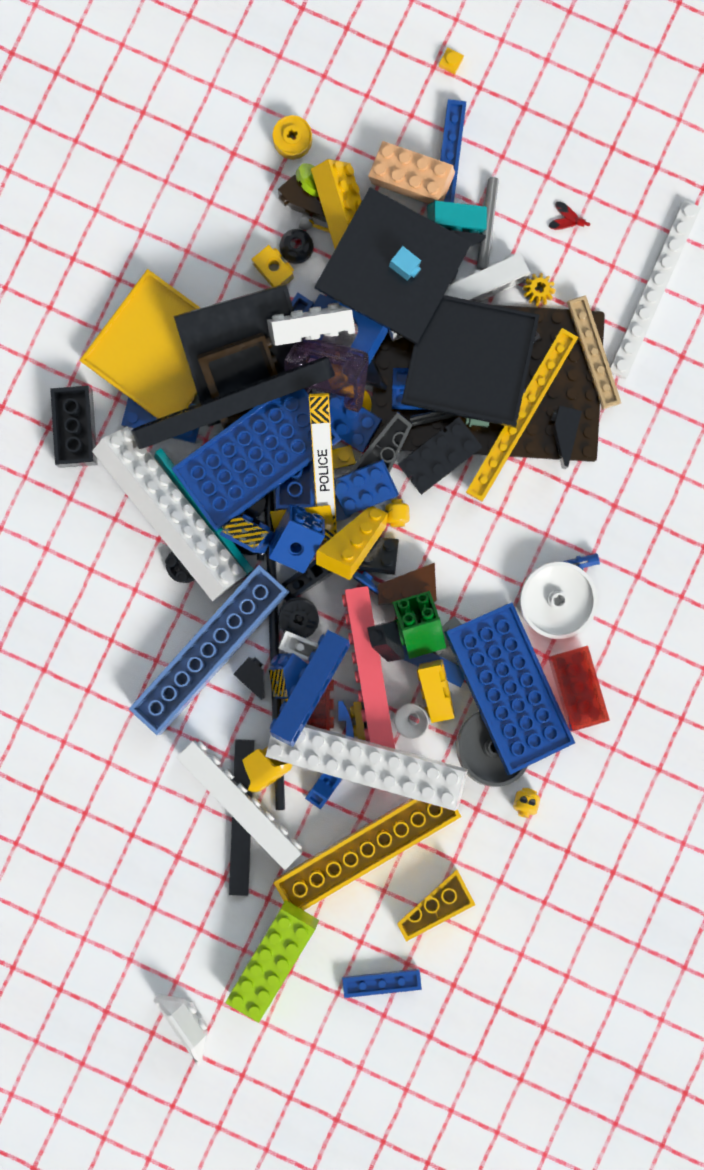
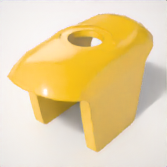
(263, 770)

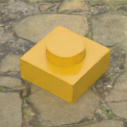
(451, 61)

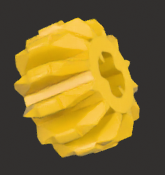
(542, 283)

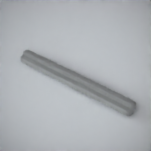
(490, 203)

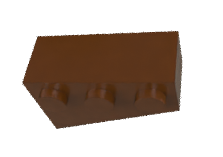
(408, 585)

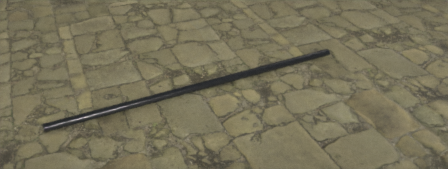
(274, 644)

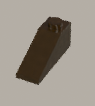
(299, 200)

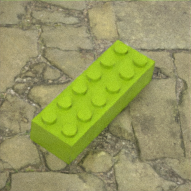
(272, 961)

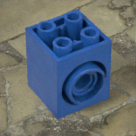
(297, 538)

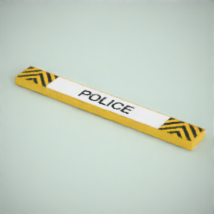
(322, 455)

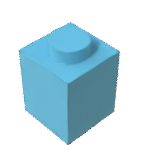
(405, 263)

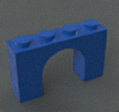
(369, 332)

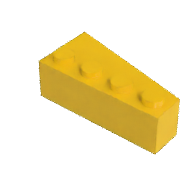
(352, 544)
(440, 905)

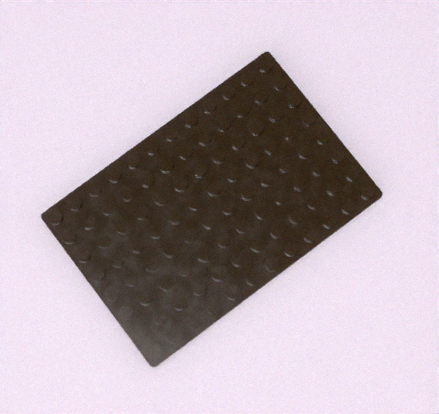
(570, 388)

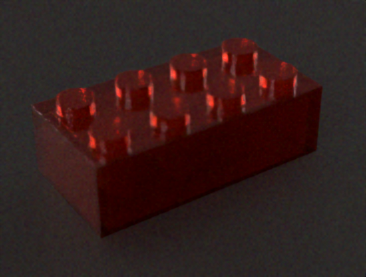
(578, 688)

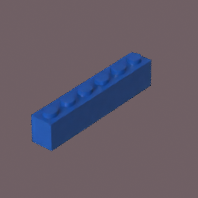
(309, 688)

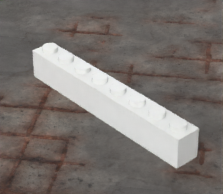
(487, 282)
(240, 804)

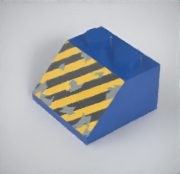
(248, 534)
(285, 673)

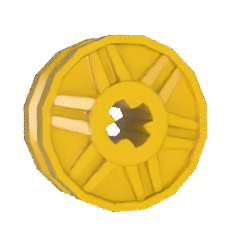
(284, 144)

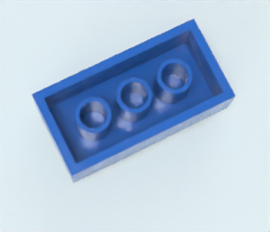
(297, 490)

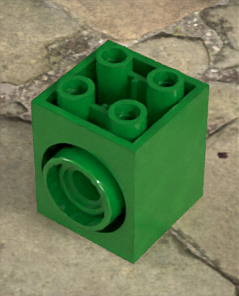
(419, 625)

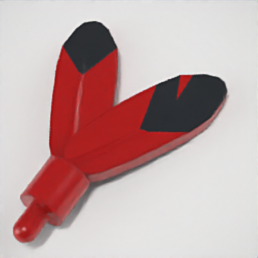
(570, 220)

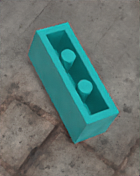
(458, 216)

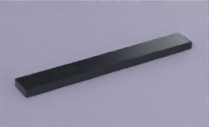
(239, 836)

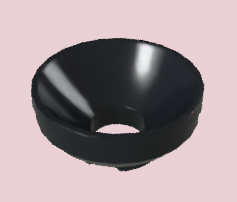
(299, 254)

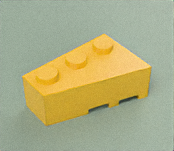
(436, 691)

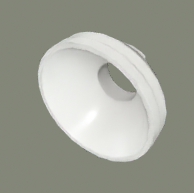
(404, 725)

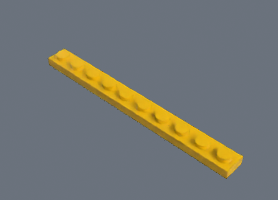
(530, 401)

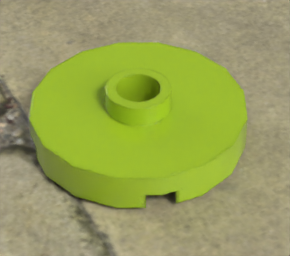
(305, 176)

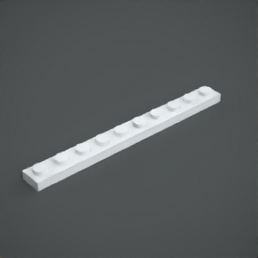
(654, 289)

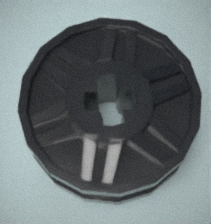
(306, 610)

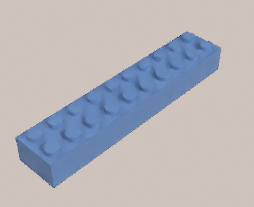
(209, 650)

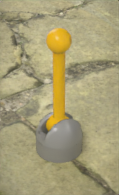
(307, 223)

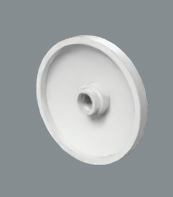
(558, 600)

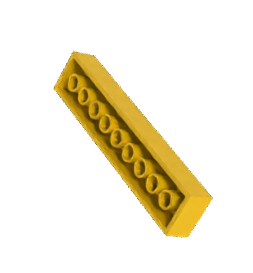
(362, 852)

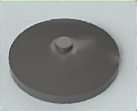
(480, 756)

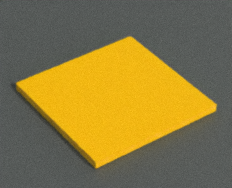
(143, 350)

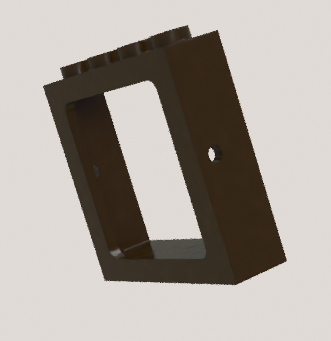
(255, 340)

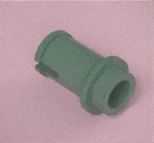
(468, 421)

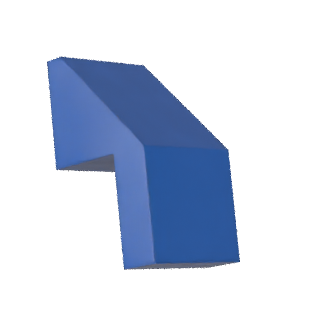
(323, 790)

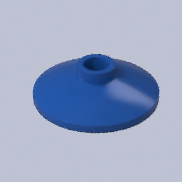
(365, 579)

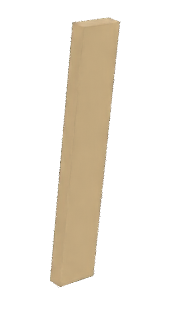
(594, 352)

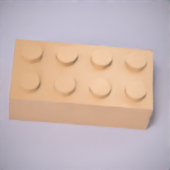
(411, 173)

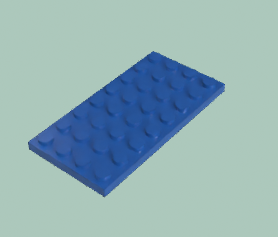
(250, 458)
(509, 688)

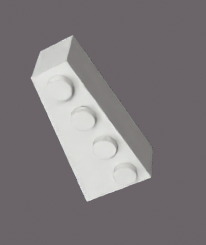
(310, 324)

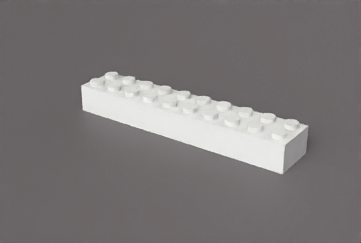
(169, 513)
(373, 766)

